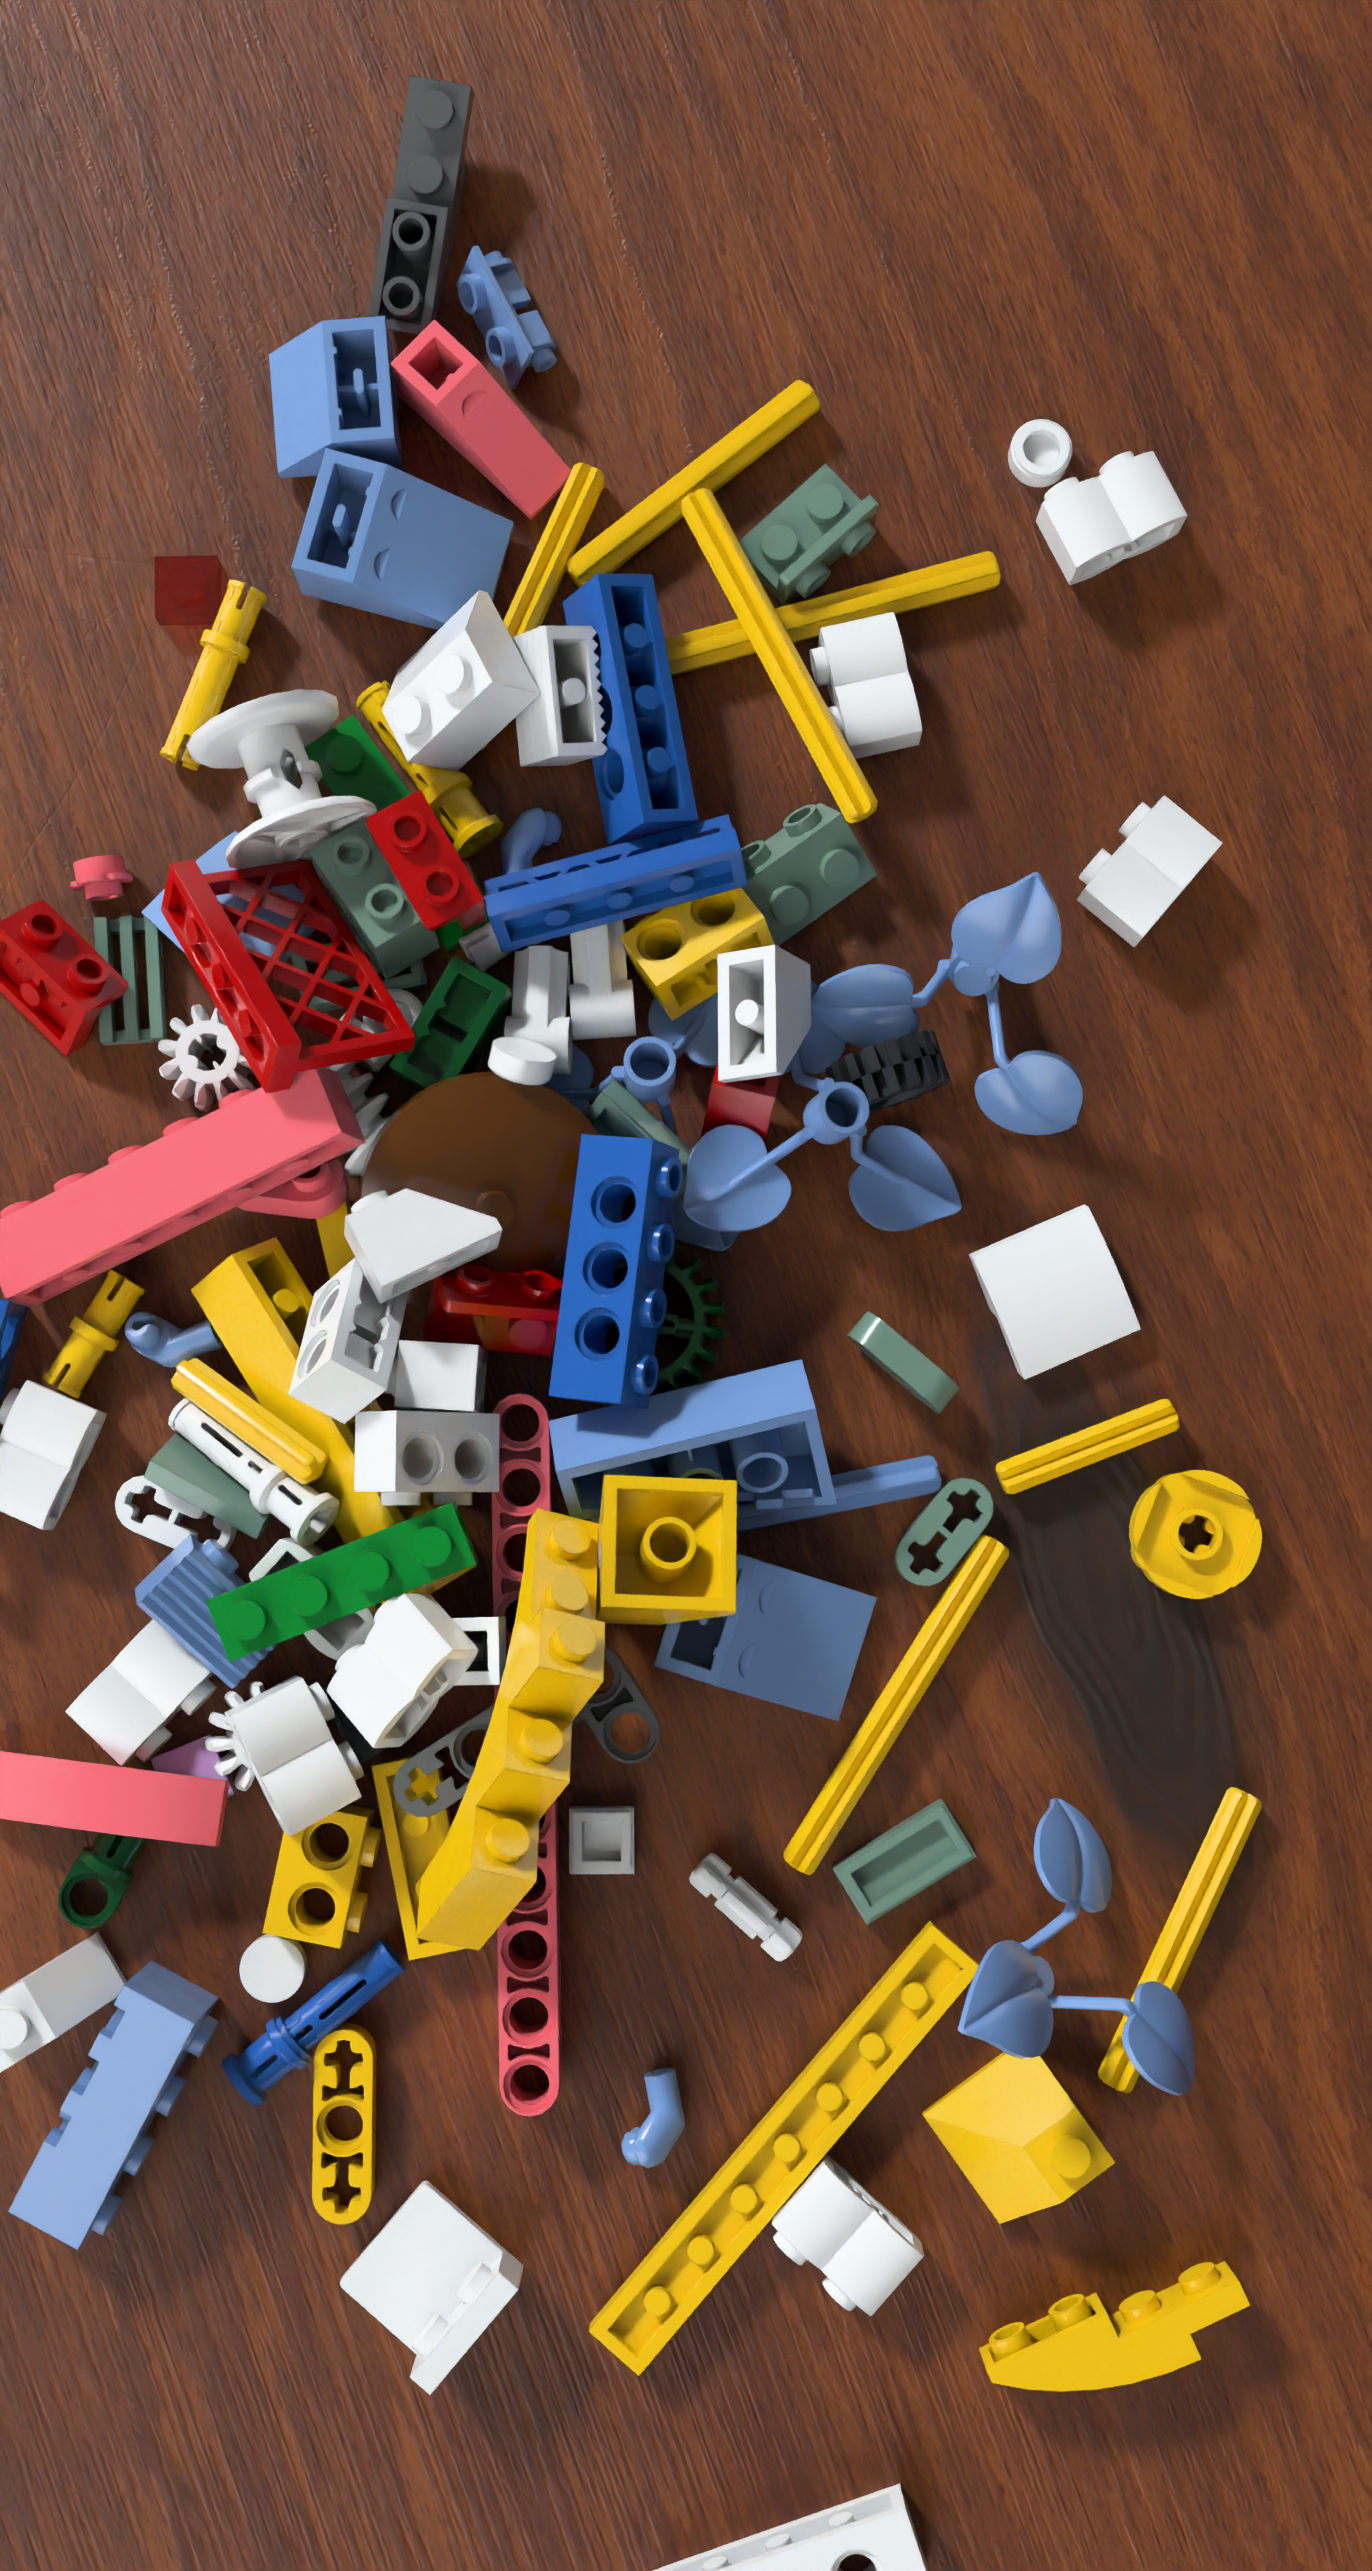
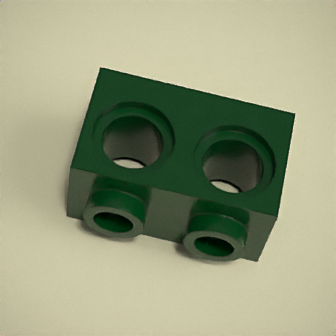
(454, 1026)

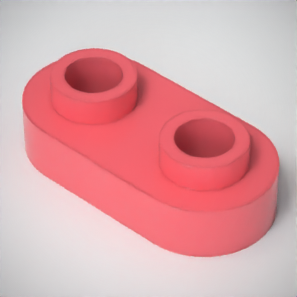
(307, 1195)

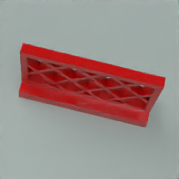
(240, 976)

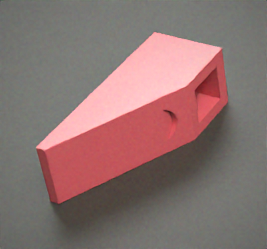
(478, 418)

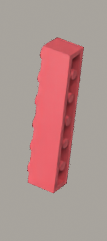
(173, 1184)

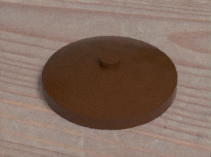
(492, 1151)

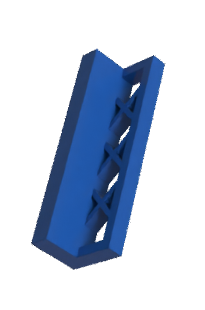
(615, 883)

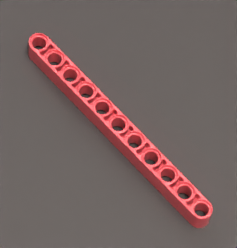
(541, 1911)

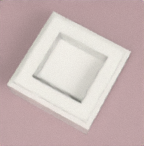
(601, 1840)

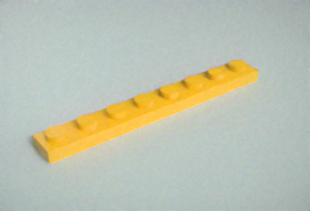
(783, 2148)

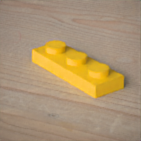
(410, 1848)

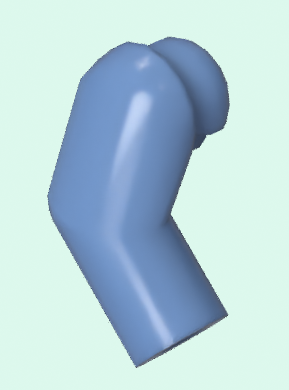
(525, 838)
(664, 2124)

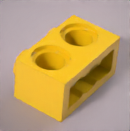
(681, 944)
(306, 1866)

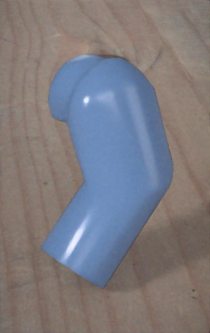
(167, 1342)

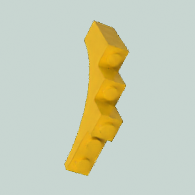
(526, 1753)

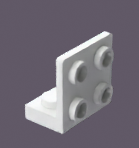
(433, 2281)

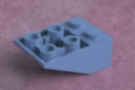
(396, 543)
(785, 1644)

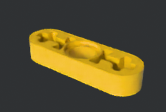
(361, 2172)

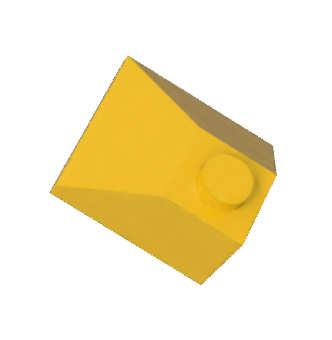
(666, 1550)
(1018, 2137)

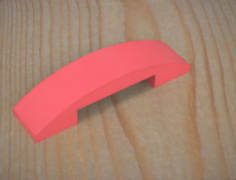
(112, 1799)

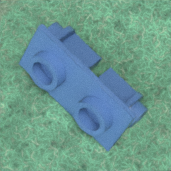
(491, 294)

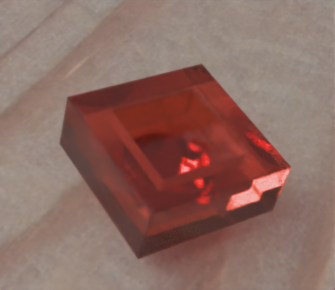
(187, 589)

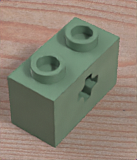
(371, 900)

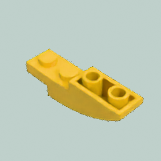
(1088, 2350)

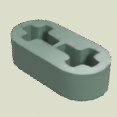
(903, 1362)
(955, 1541)

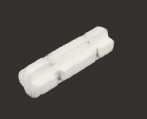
(745, 1907)

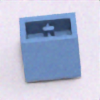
(335, 394)

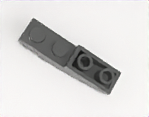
(423, 205)

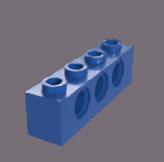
(645, 770)
(597, 1241)

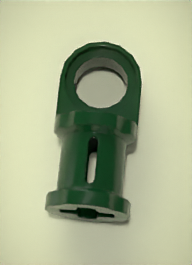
(106, 1866)

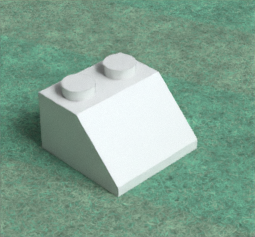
(459, 688)

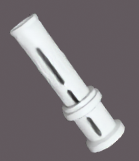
(268, 1484)

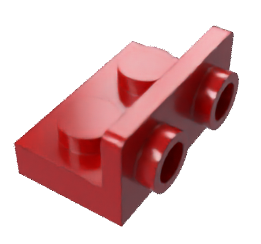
(426, 864)
(54, 975)
(495, 1310)

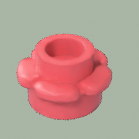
(101, 877)

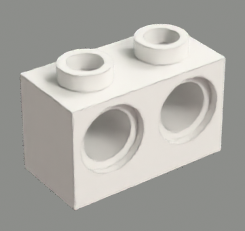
(347, 1345)
(439, 1377)
(426, 1453)

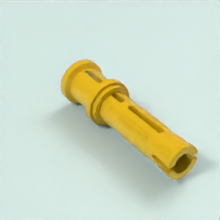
(444, 789)

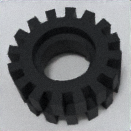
(894, 1070)

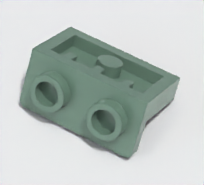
(808, 535)

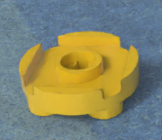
(1228, 1518)

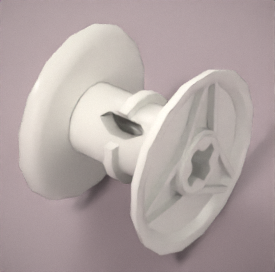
(269, 742)

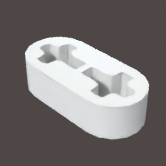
(157, 1527)

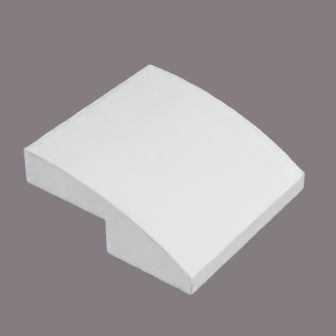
(1055, 1291)

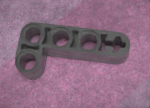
(600, 1712)

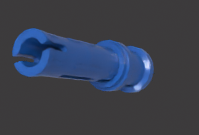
(283, 2034)

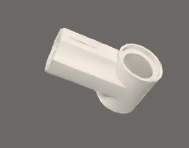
(601, 992)
(542, 1002)

